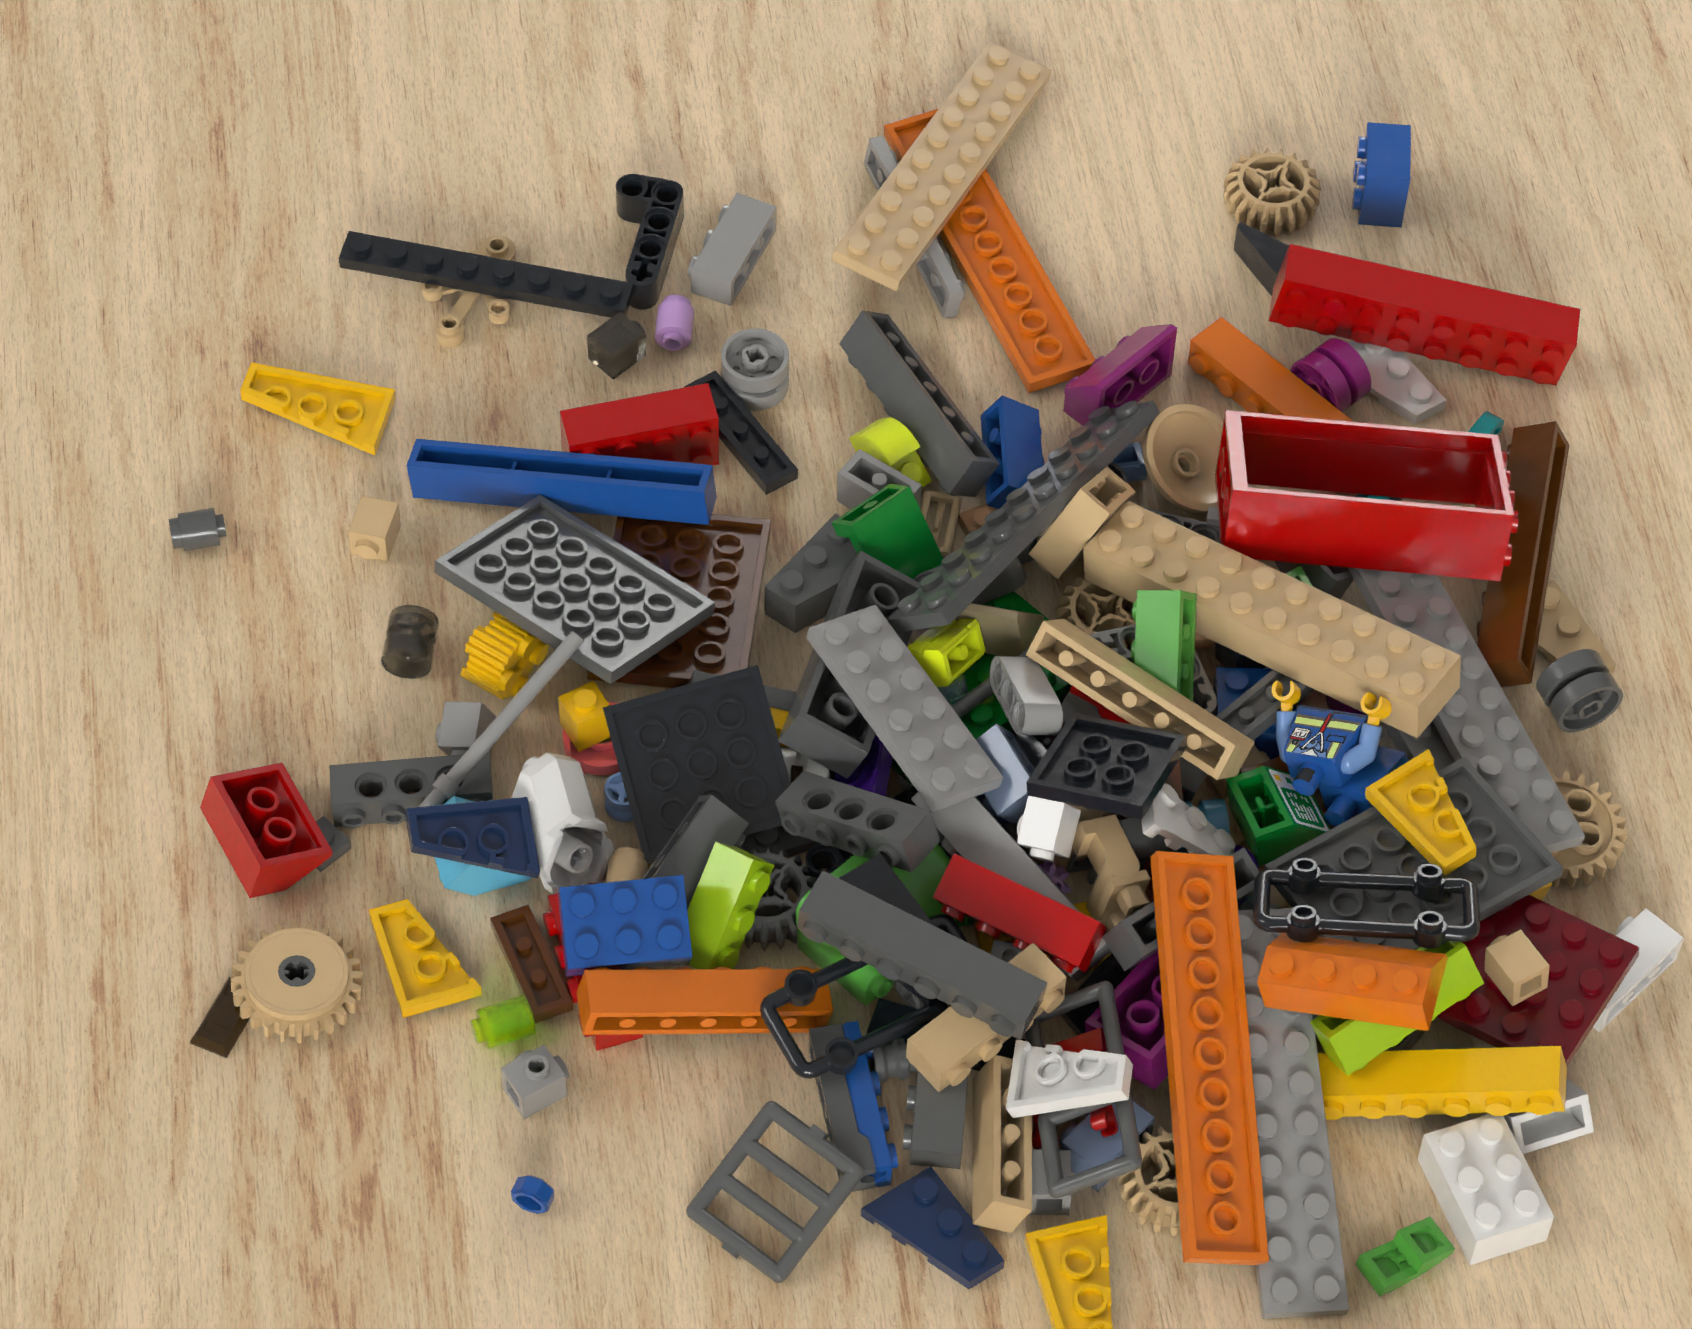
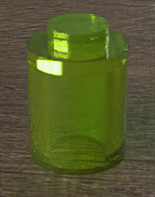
(503, 1022)

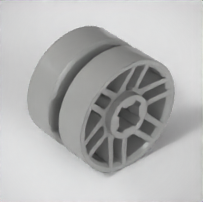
(756, 367)

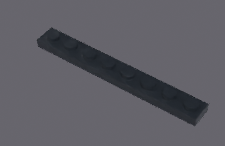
(485, 275)

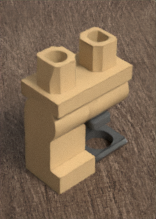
(1113, 870)

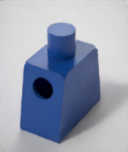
(1350, 799)

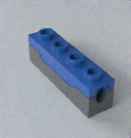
(852, 1109)

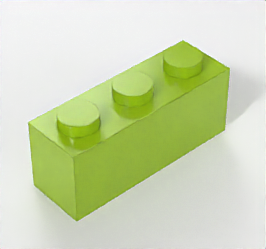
(725, 905)

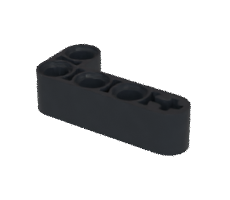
(659, 210)

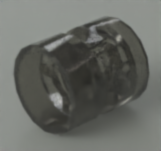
(410, 641)

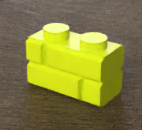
(949, 650)

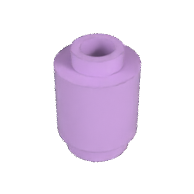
(674, 323)

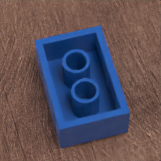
(625, 925)

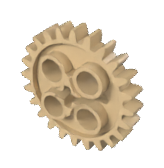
(1601, 827)

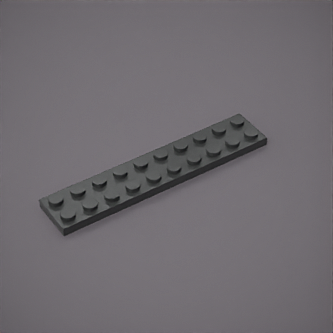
(1022, 517)

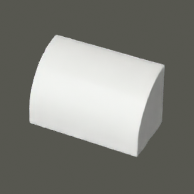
(1541, 1131)

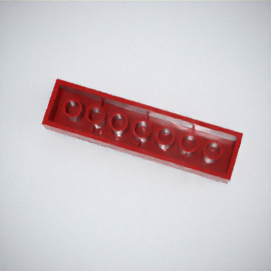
(1424, 315)

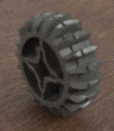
(775, 913)

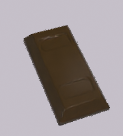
(221, 1024)

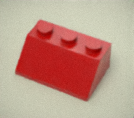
(264, 828)

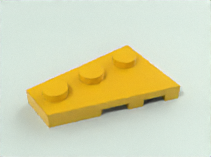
(417, 962)

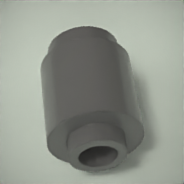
(197, 529)

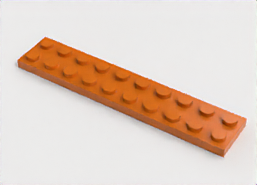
(1006, 278)
(1209, 1059)

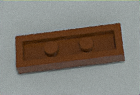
(531, 963)

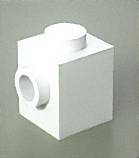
(1047, 828)

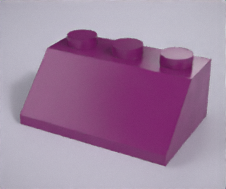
(1124, 374)

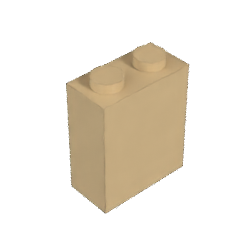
(1080, 521)

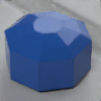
(532, 1194)

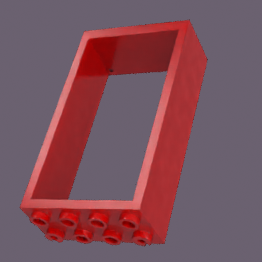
(1365, 462)

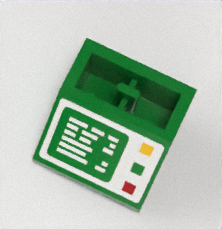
(1273, 813)

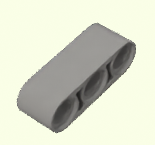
(1026, 696)

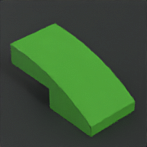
(1405, 1257)

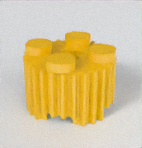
(502, 657)

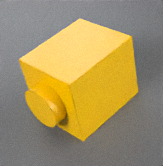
(583, 716)

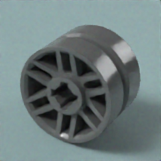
(1579, 690)

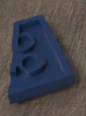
(477, 834)
(936, 1225)

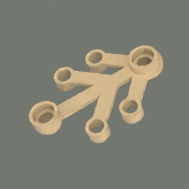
(450, 327)

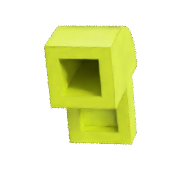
(893, 445)

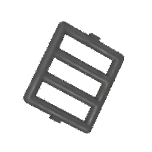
(801, 1236)

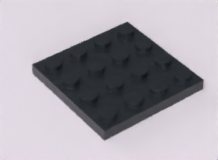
(698, 743)

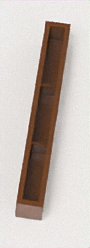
(1516, 603)

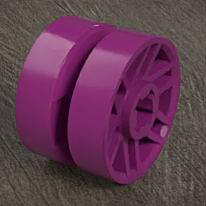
(1335, 373)

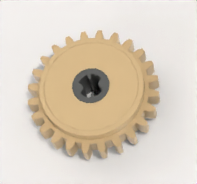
(296, 982)

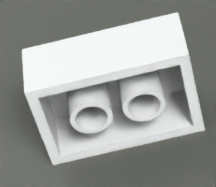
(1485, 1188)

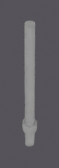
(447, 785)

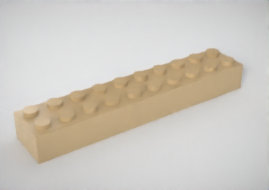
(1276, 617)

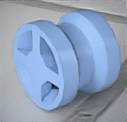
(615, 798)

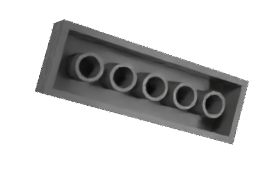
(822, 716)

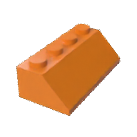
(1352, 980)

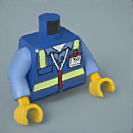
(1326, 743)

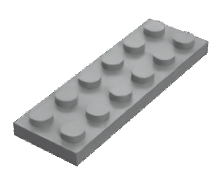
(904, 708)

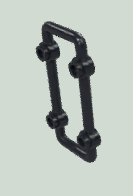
(1426, 884)
(841, 1052)

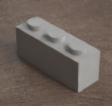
(732, 249)

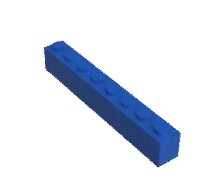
(566, 478)

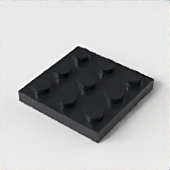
(1106, 765)

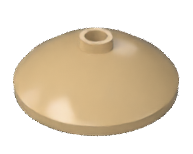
(1187, 438)

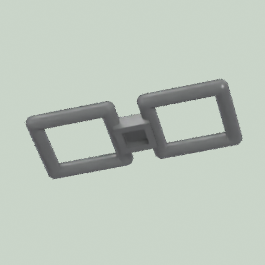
(1047, 1122)

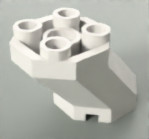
(564, 822)

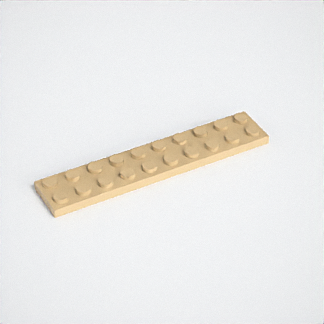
(941, 166)

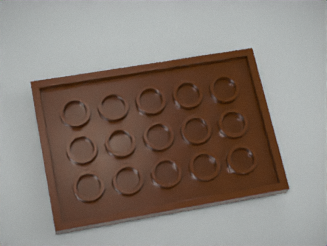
(721, 563)

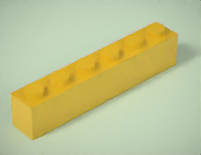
(1448, 1083)

